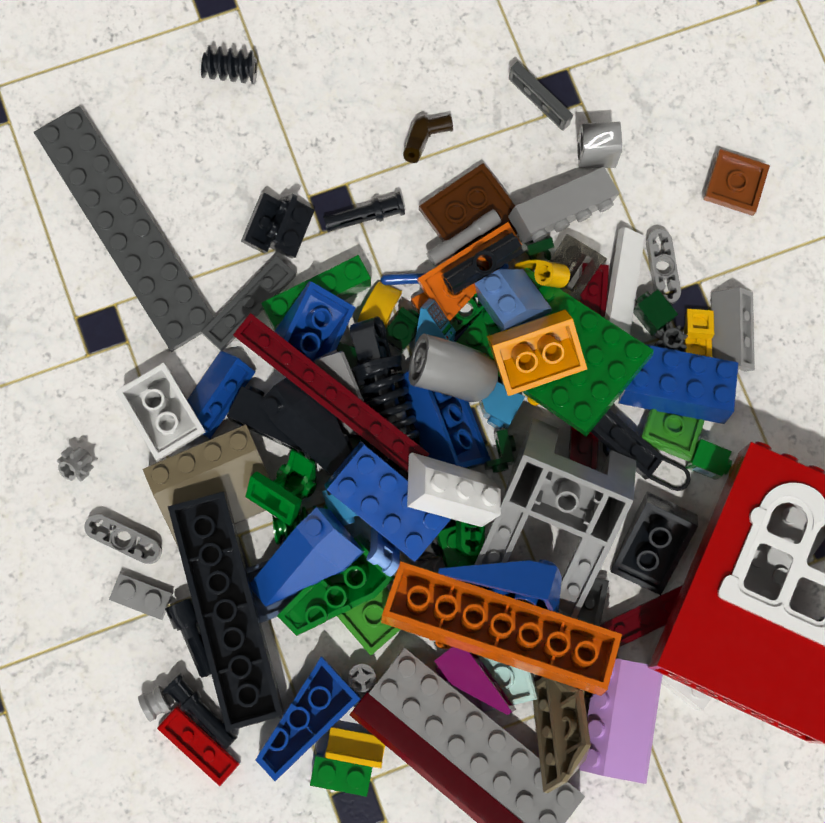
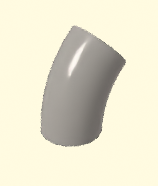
(452, 369)

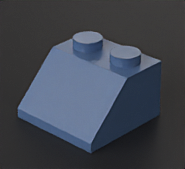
(511, 298)

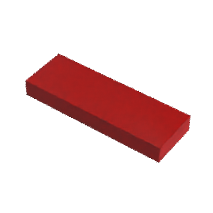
(198, 746)

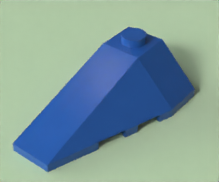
(308, 555)

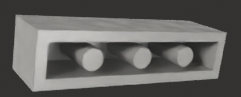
(563, 205)

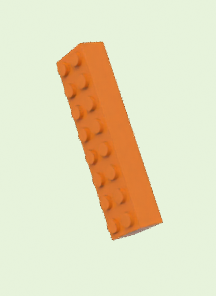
(502, 628)

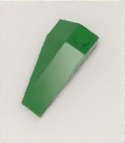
(336, 593)

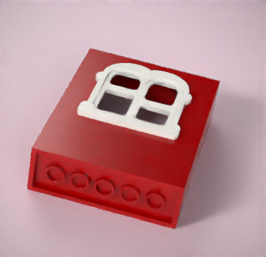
(734, 640)

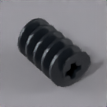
(229, 64)

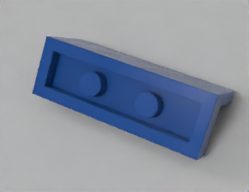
(218, 390)

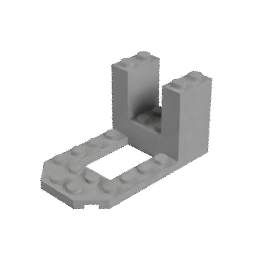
(567, 497)

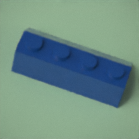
(446, 427)

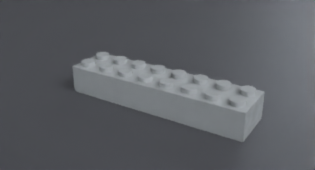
(472, 741)

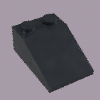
(655, 543)

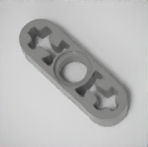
(667, 247)
(108, 523)

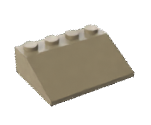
(208, 469)

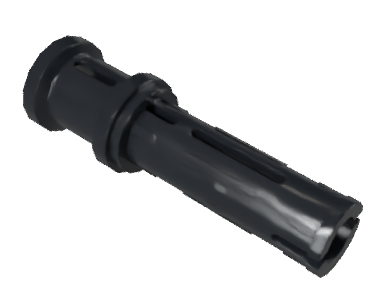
(376, 210)
(190, 702)

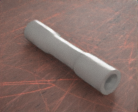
(477, 228)

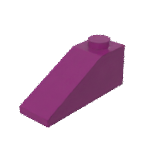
(472, 676)

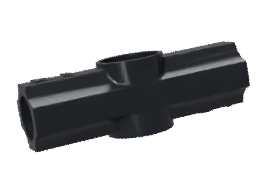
(496, 255)

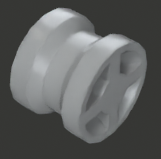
(359, 680)
(154, 703)

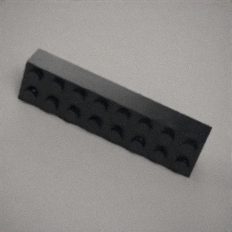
(226, 611)

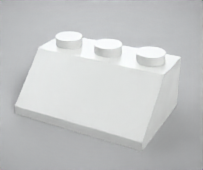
(452, 491)

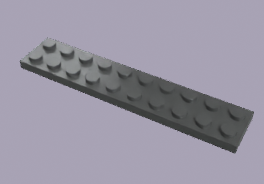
(125, 228)

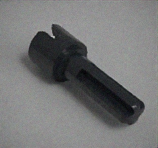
(184, 619)

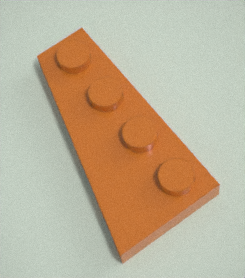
(434, 285)

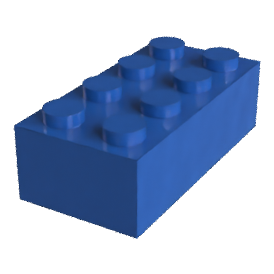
(684, 385)
(380, 498)

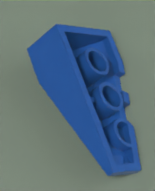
(523, 580)

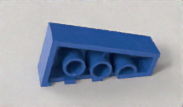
(312, 713)

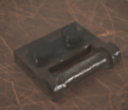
(572, 254)

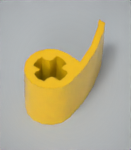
(547, 272)
(380, 303)

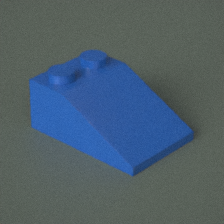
(315, 321)

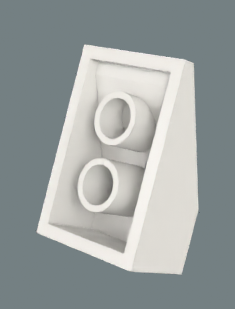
(160, 411)

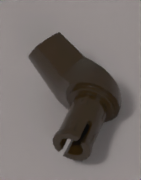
(421, 131)

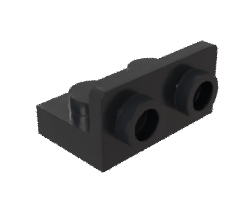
(288, 226)

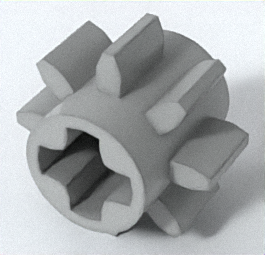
(75, 464)

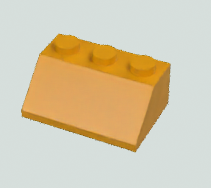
(537, 352)

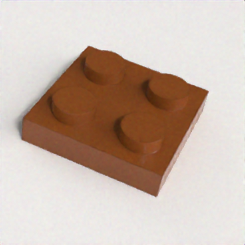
(736, 182)

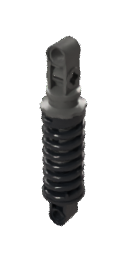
(375, 373)

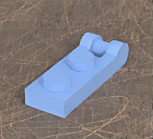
(383, 553)

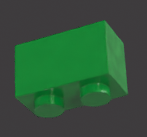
(341, 776)

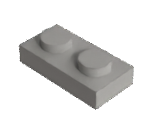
(140, 596)

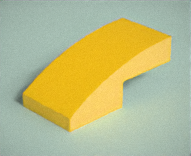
(700, 331)

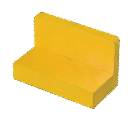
(354, 747)

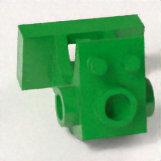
(285, 493)

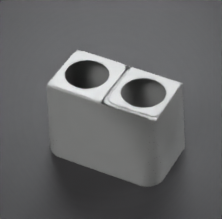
(599, 145)

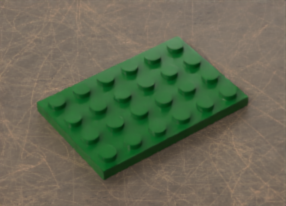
(609, 353)

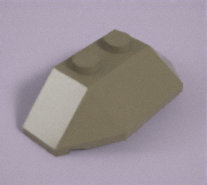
(560, 731)

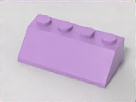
(623, 723)

